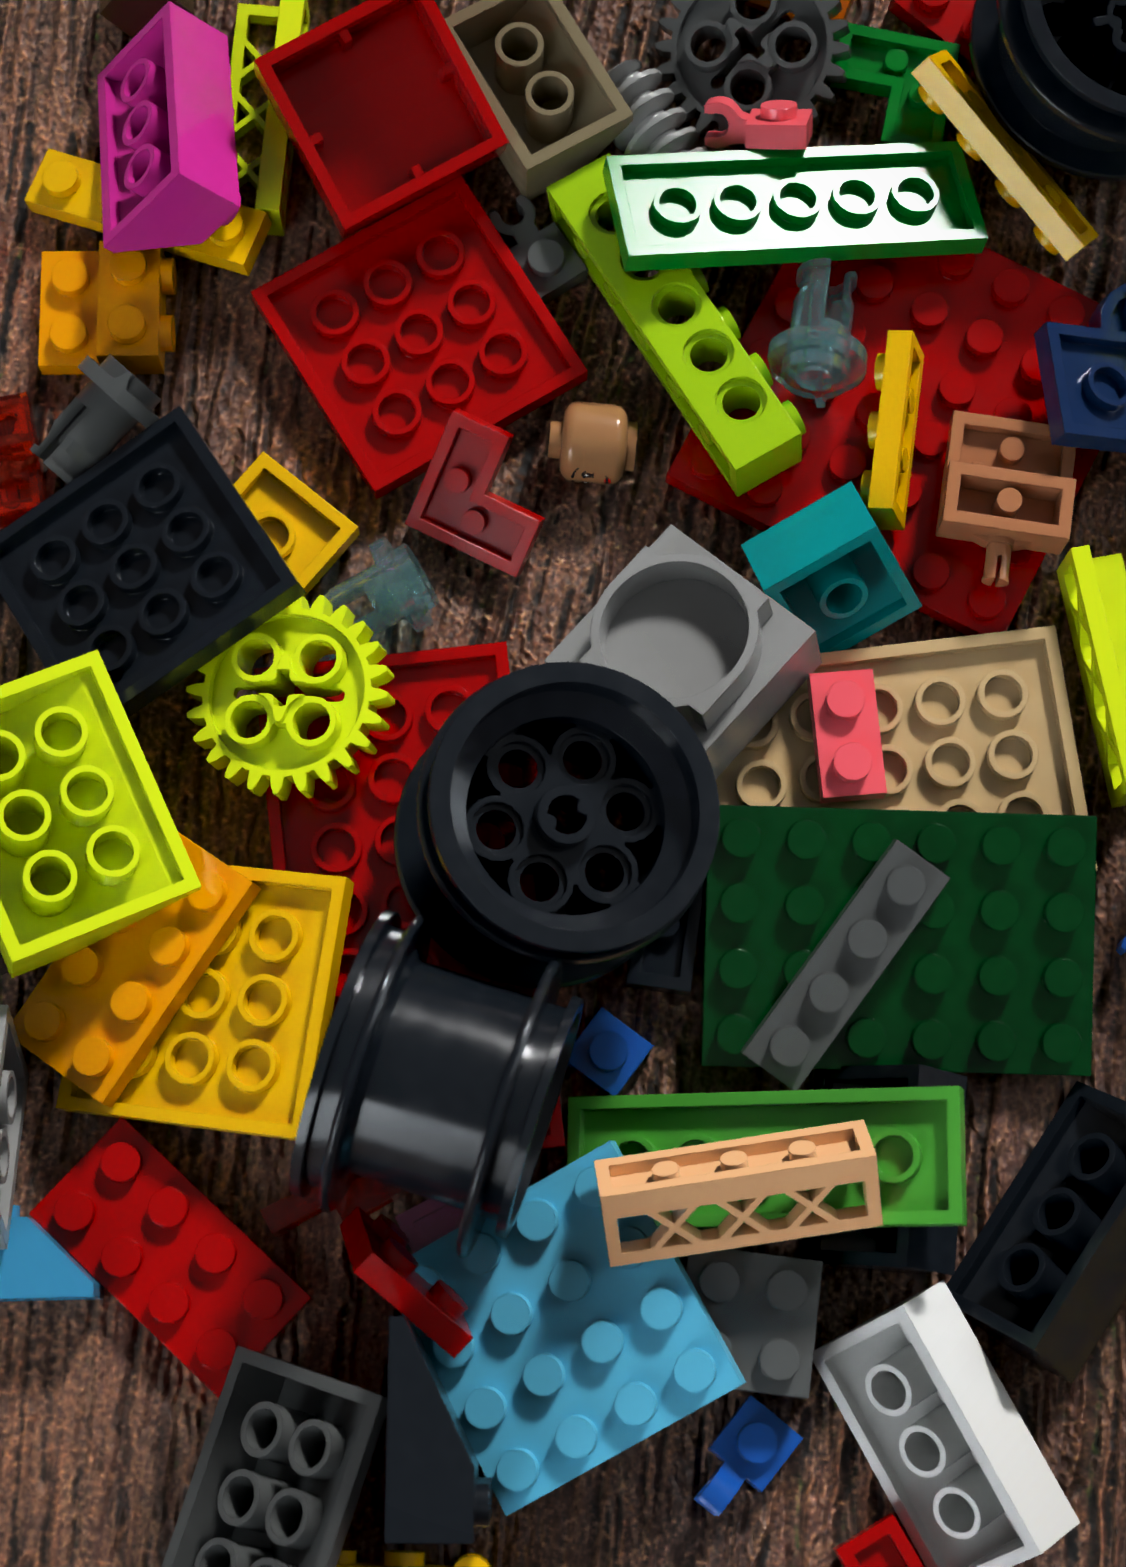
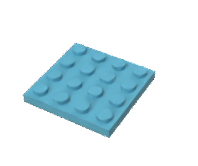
(564, 1347)

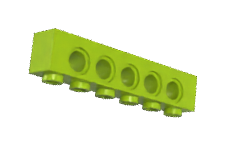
(742, 449)

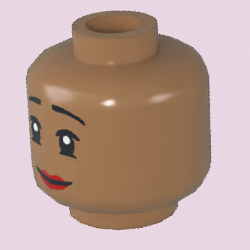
(593, 443)

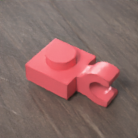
(773, 126)

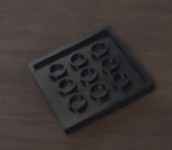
(145, 564)

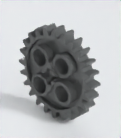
(721, 19)

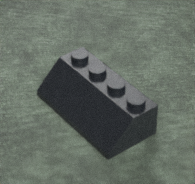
(1055, 1246)

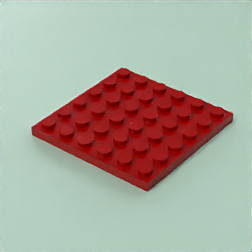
(979, 357)

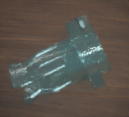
(818, 352)
(394, 587)

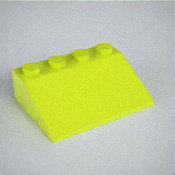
(78, 818)

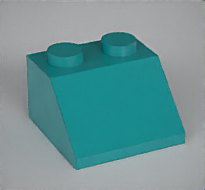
(833, 570)

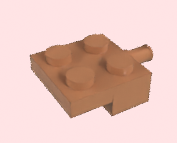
(1005, 489)

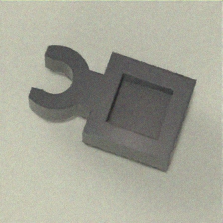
(542, 254)

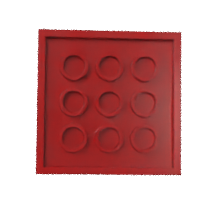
(415, 325)

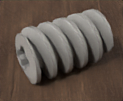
(652, 127)

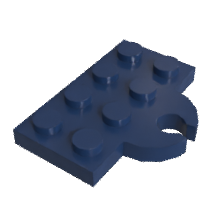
(1086, 377)

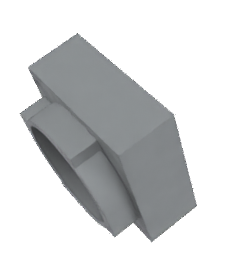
(699, 641)

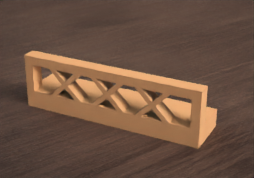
(736, 1171)

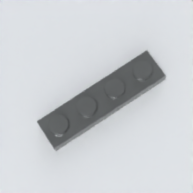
(845, 964)

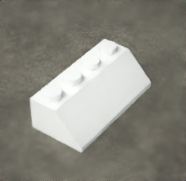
(944, 1436)

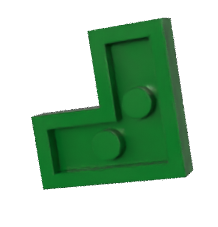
(883, 67)

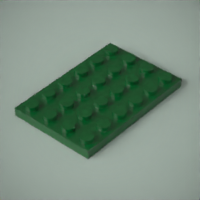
(980, 984)

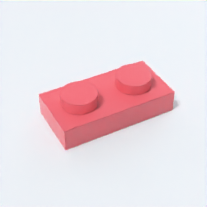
(846, 736)

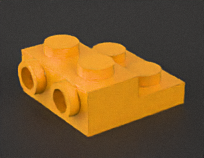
(105, 307)

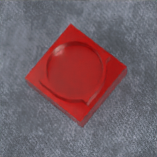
(380, 108)

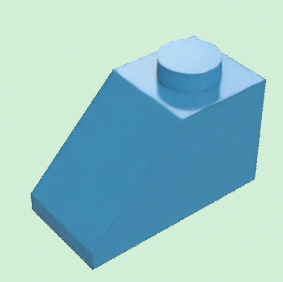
(40, 1268)

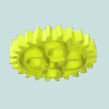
(281, 750)

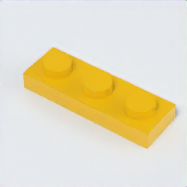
(893, 430)

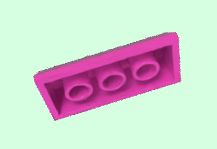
(167, 136)

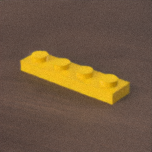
(1018, 173)
(71, 192)

